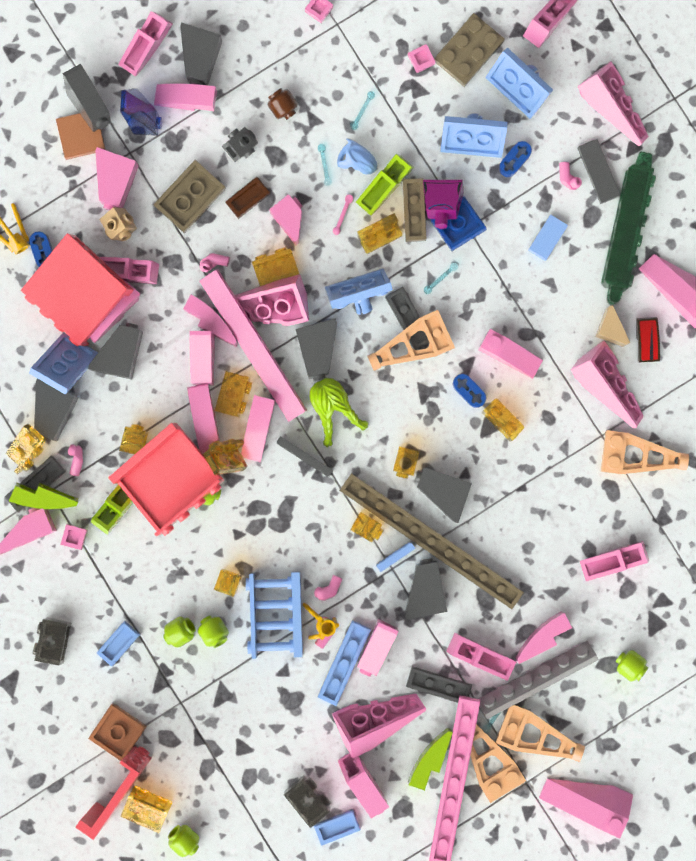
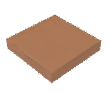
(77, 137)
(117, 732)

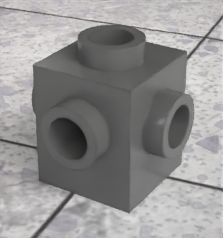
(240, 144)

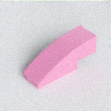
(145, 43)
(186, 96)
(134, 270)
(116, 314)
(209, 320)
(203, 416)
(257, 428)
(614, 561)
(542, 637)
(481, 656)

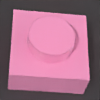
(319, 9)
(421, 58)
(74, 537)

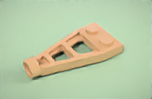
(436, 333)
(614, 454)
(512, 729)
(501, 781)

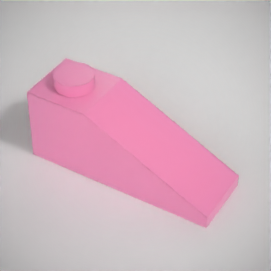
(547, 21)
(510, 353)
(29, 528)

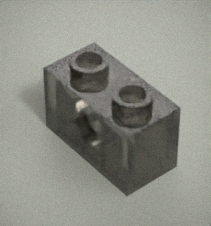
(59, 631)
(309, 812)

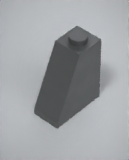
(199, 53)
(86, 98)
(317, 347)
(119, 352)
(52, 410)
(444, 491)
(426, 591)

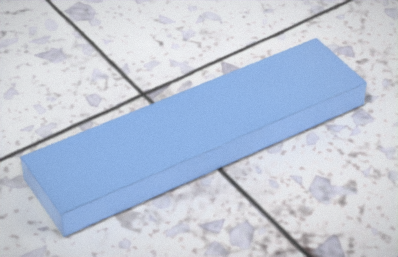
(344, 663)

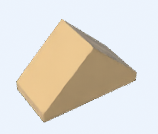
(612, 329)

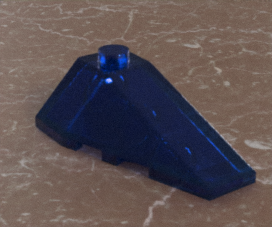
(139, 113)

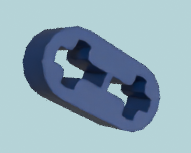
(518, 161)
(37, 252)
(472, 387)

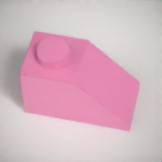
(288, 216)

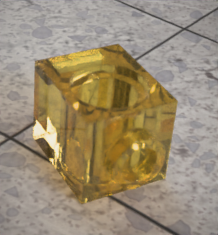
(133, 439)
(405, 453)
(367, 527)
(228, 582)

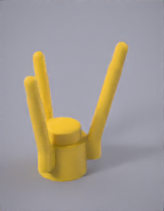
(17, 242)
(324, 625)

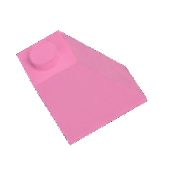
(114, 178)
(202, 357)
(377, 648)
(363, 785)

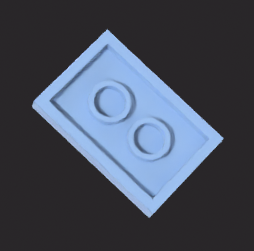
(519, 83)
(473, 136)
(359, 290)
(63, 364)

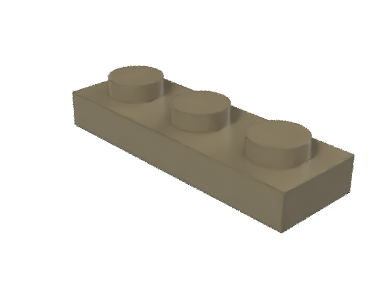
(414, 210)

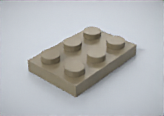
(469, 49)
(189, 196)

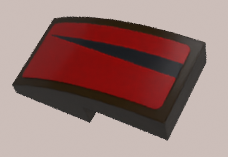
(648, 339)

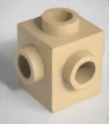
(118, 224)

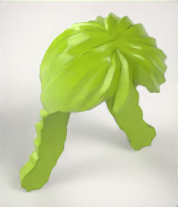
(330, 396)

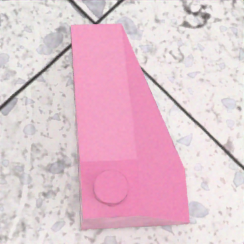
(605, 94)
(674, 284)
(277, 302)
(601, 378)
(371, 724)
(595, 804)

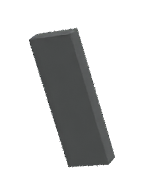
(598, 171)
(406, 315)
(304, 456)
(46, 474)
(437, 684)

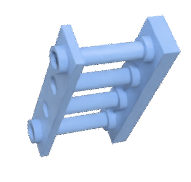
(294, 624)

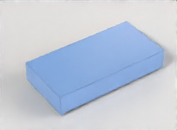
(548, 237)
(395, 556)
(118, 643)
(337, 827)

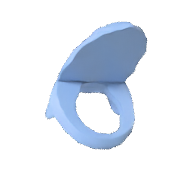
(357, 157)

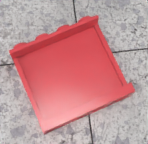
(75, 289)
(167, 479)
(98, 815)

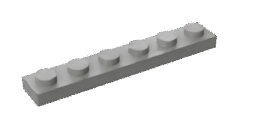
(537, 679)

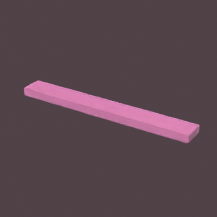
(253, 345)
(454, 779)

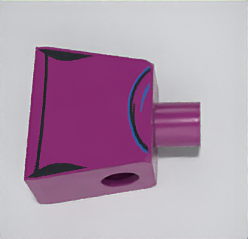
(443, 200)

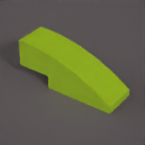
(384, 184)
(42, 498)
(112, 510)
(430, 759)

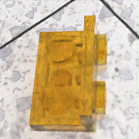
(379, 233)
(275, 266)
(233, 394)
(503, 419)
(25, 448)
(225, 457)
(146, 809)

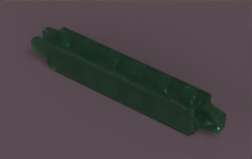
(627, 227)

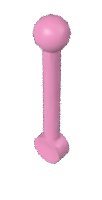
(349, 199)

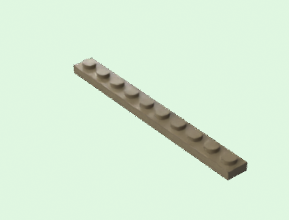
(431, 541)

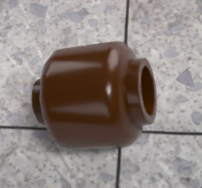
(282, 104)

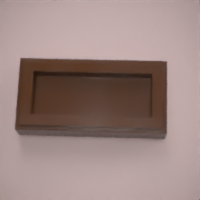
(247, 197)

